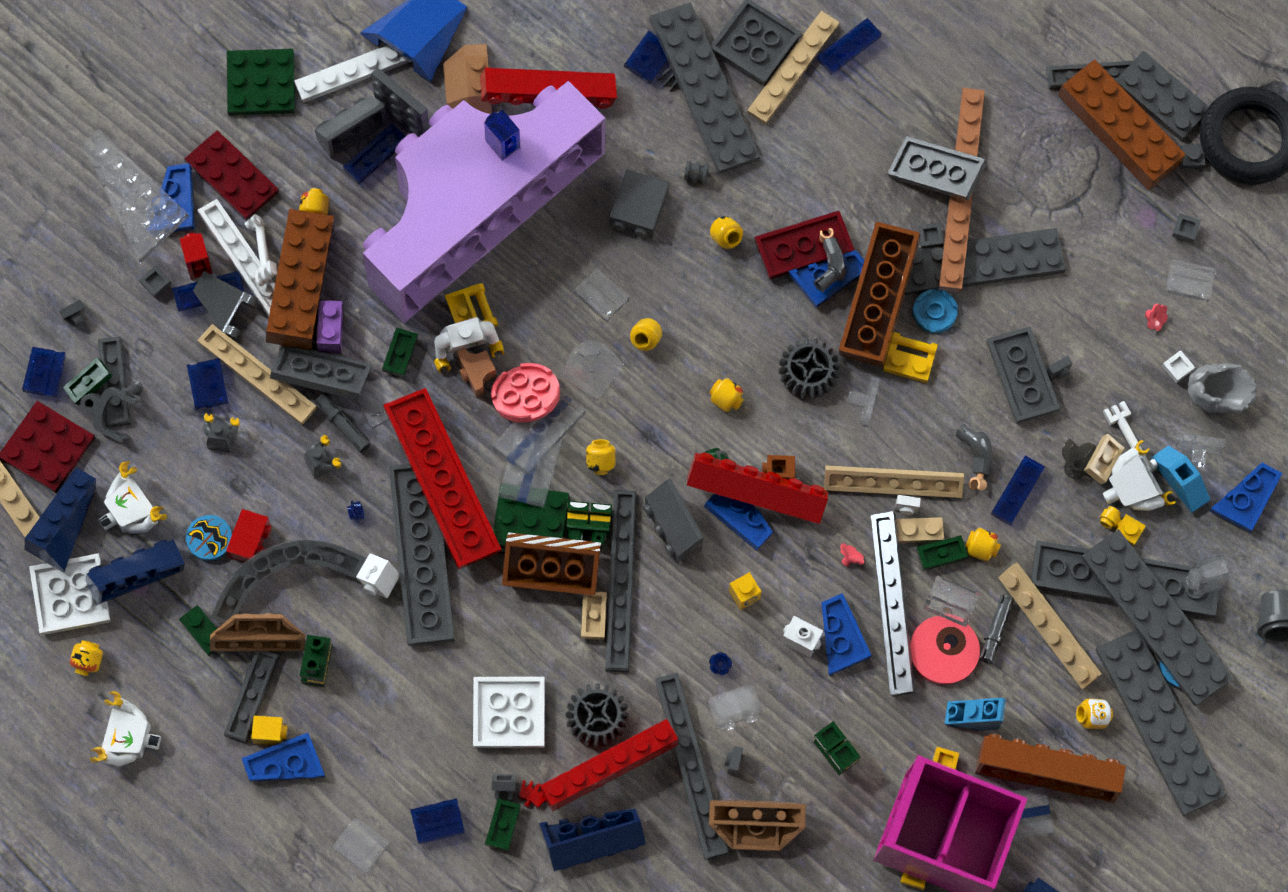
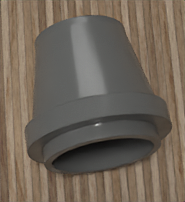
(1273, 616)

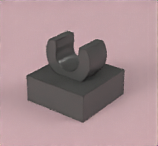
(73, 311)
(504, 782)

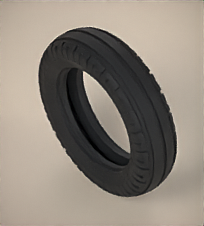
(1220, 157)

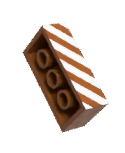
(551, 564)

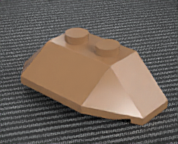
(463, 75)
(257, 633)
(757, 823)

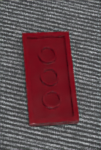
(231, 175)
(800, 244)

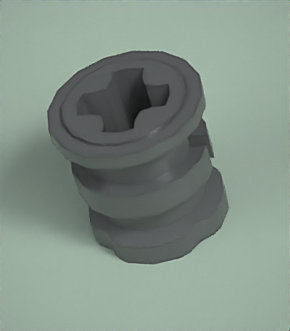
(694, 176)

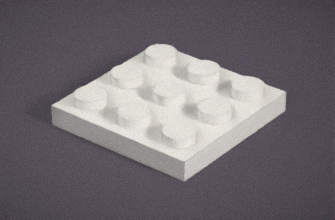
(64, 598)
(508, 712)

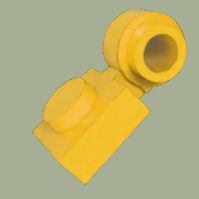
(1128, 526)

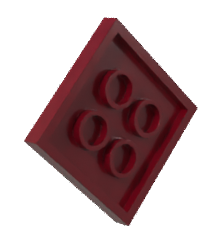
(46, 446)

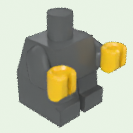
(220, 436)
(318, 458)

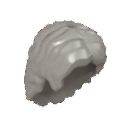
(1222, 388)

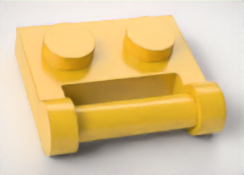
(462, 308)
(908, 364)

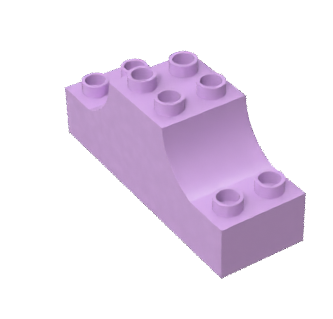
(468, 198)

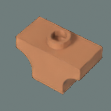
(476, 369)

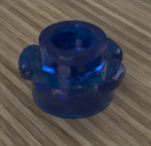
(356, 511)
(720, 657)

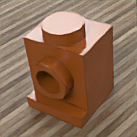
(782, 462)

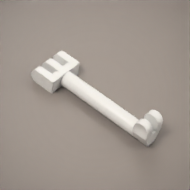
(267, 268)
(1120, 419)

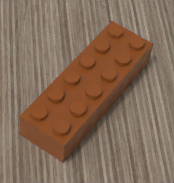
(1121, 124)
(299, 279)
(879, 294)
(1050, 768)

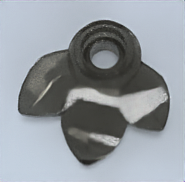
(1077, 456)

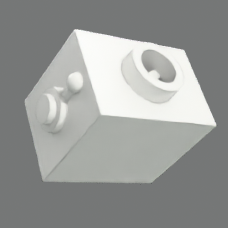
(378, 576)
(804, 645)

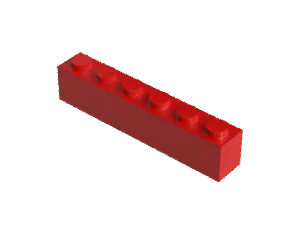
(524, 85)
(757, 488)
(609, 765)

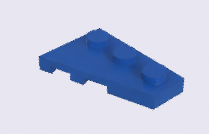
(179, 187)
(805, 277)
(1247, 500)
(741, 519)
(842, 636)
(285, 761)

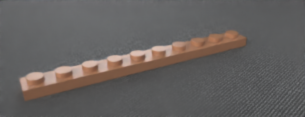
(960, 210)

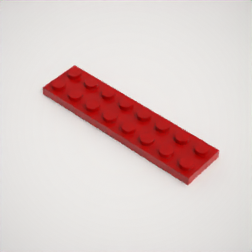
(442, 478)

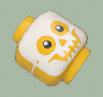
(1094, 714)

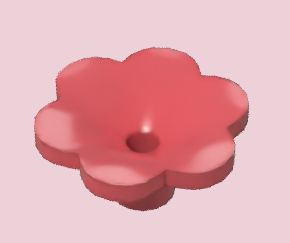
(1156, 317)
(851, 555)

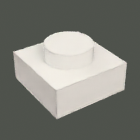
(1178, 366)
(907, 505)

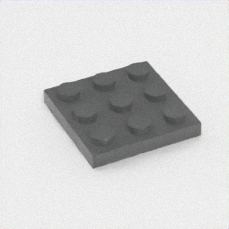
(755, 41)
(400, 104)

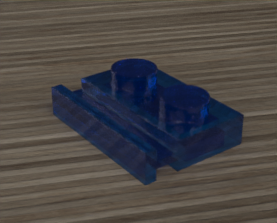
(647, 58)
(44, 372)
(207, 384)
(437, 821)

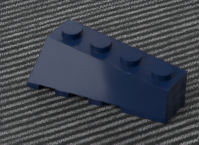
(60, 524)
(134, 571)
(591, 838)

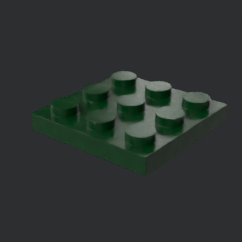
(260, 82)
(531, 519)

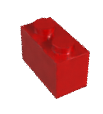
(195, 255)
(248, 536)

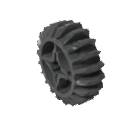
(789, 363)
(604, 721)

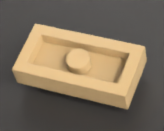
(1104, 459)
(920, 530)
(594, 616)

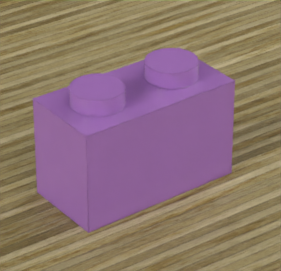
(330, 326)

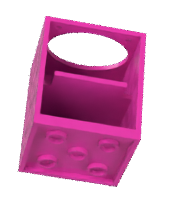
(949, 828)

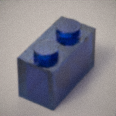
(502, 134)

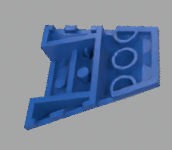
(419, 31)

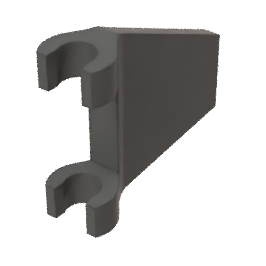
(222, 302)

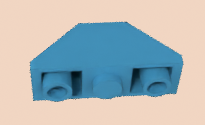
(1182, 477)
(976, 714)

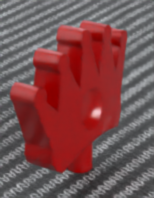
(531, 795)

